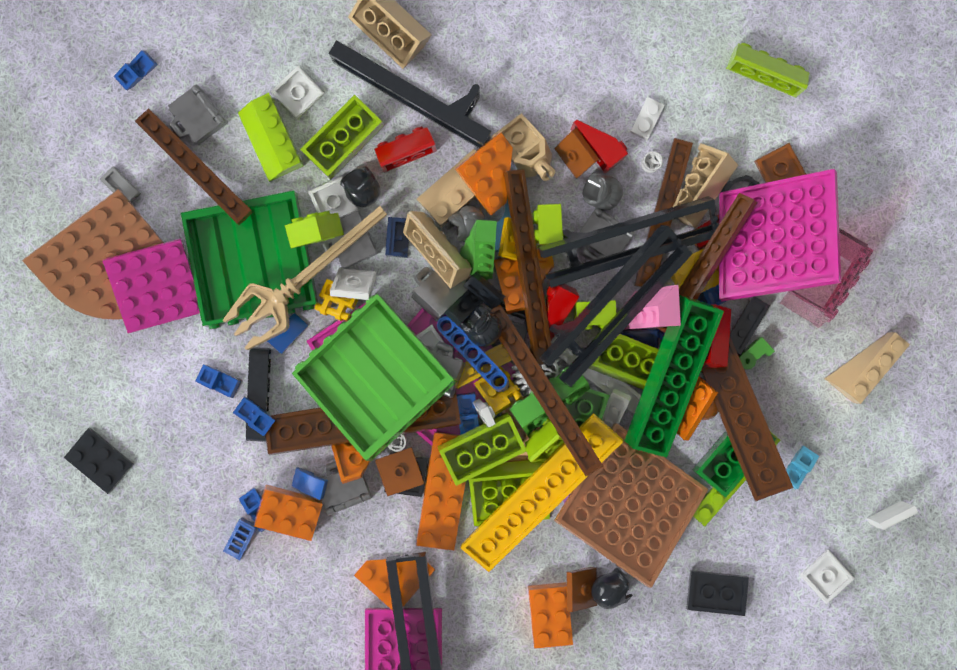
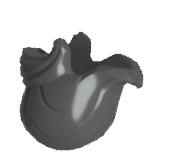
(602, 191)
(464, 221)

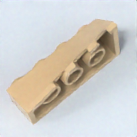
(707, 178)
(867, 368)

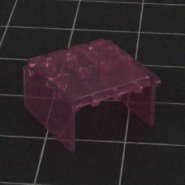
(853, 251)

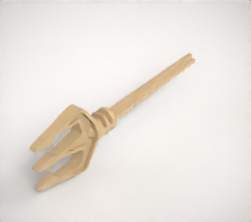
(275, 301)

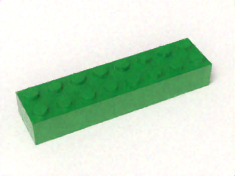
(673, 378)

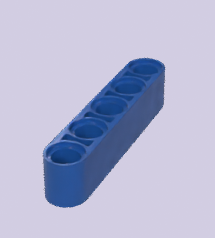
(477, 362)

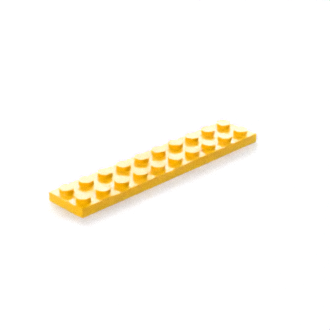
(536, 497)

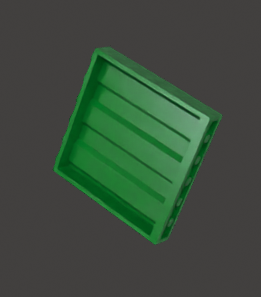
(232, 256)

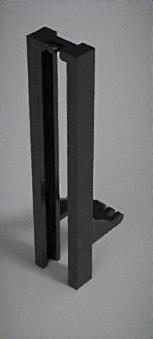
(451, 117)
(578, 239)
(570, 331)
(427, 606)

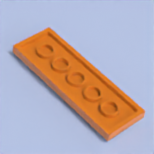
(440, 502)

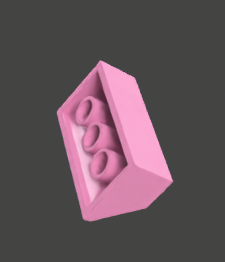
(660, 311)

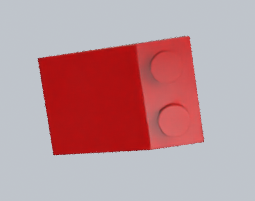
(605, 146)

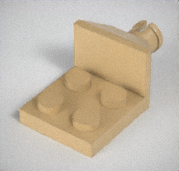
(529, 148)

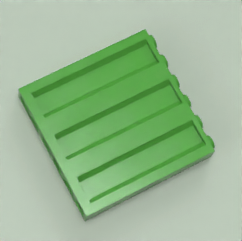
(373, 377)

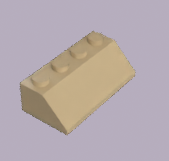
(390, 28)
(447, 195)
(436, 248)

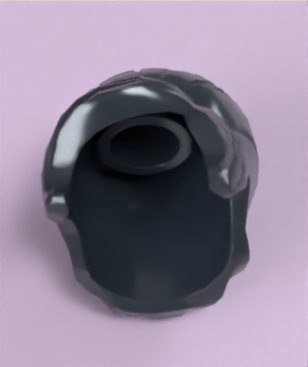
(361, 187)
(482, 327)
(611, 589)

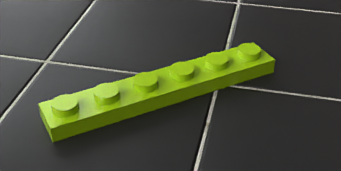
(714, 501)

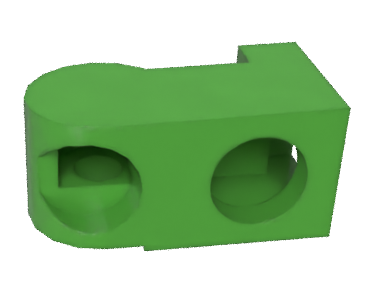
(754, 352)

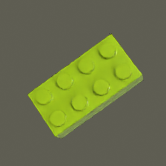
(342, 137)
(481, 449)

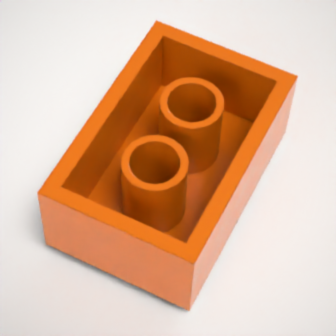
(288, 512)
(549, 615)

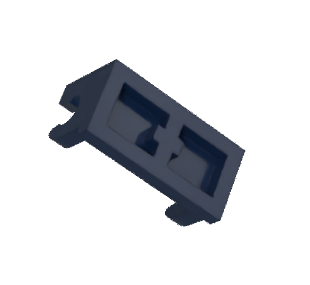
(396, 240)

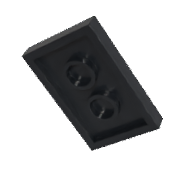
(98, 460)
(717, 593)

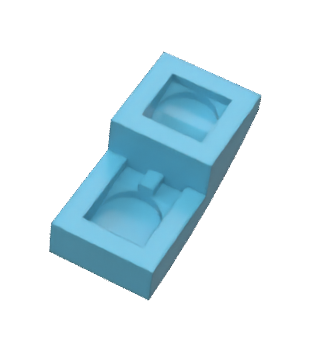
(801, 465)

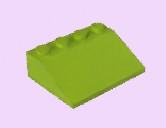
(497, 485)

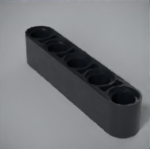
(258, 385)

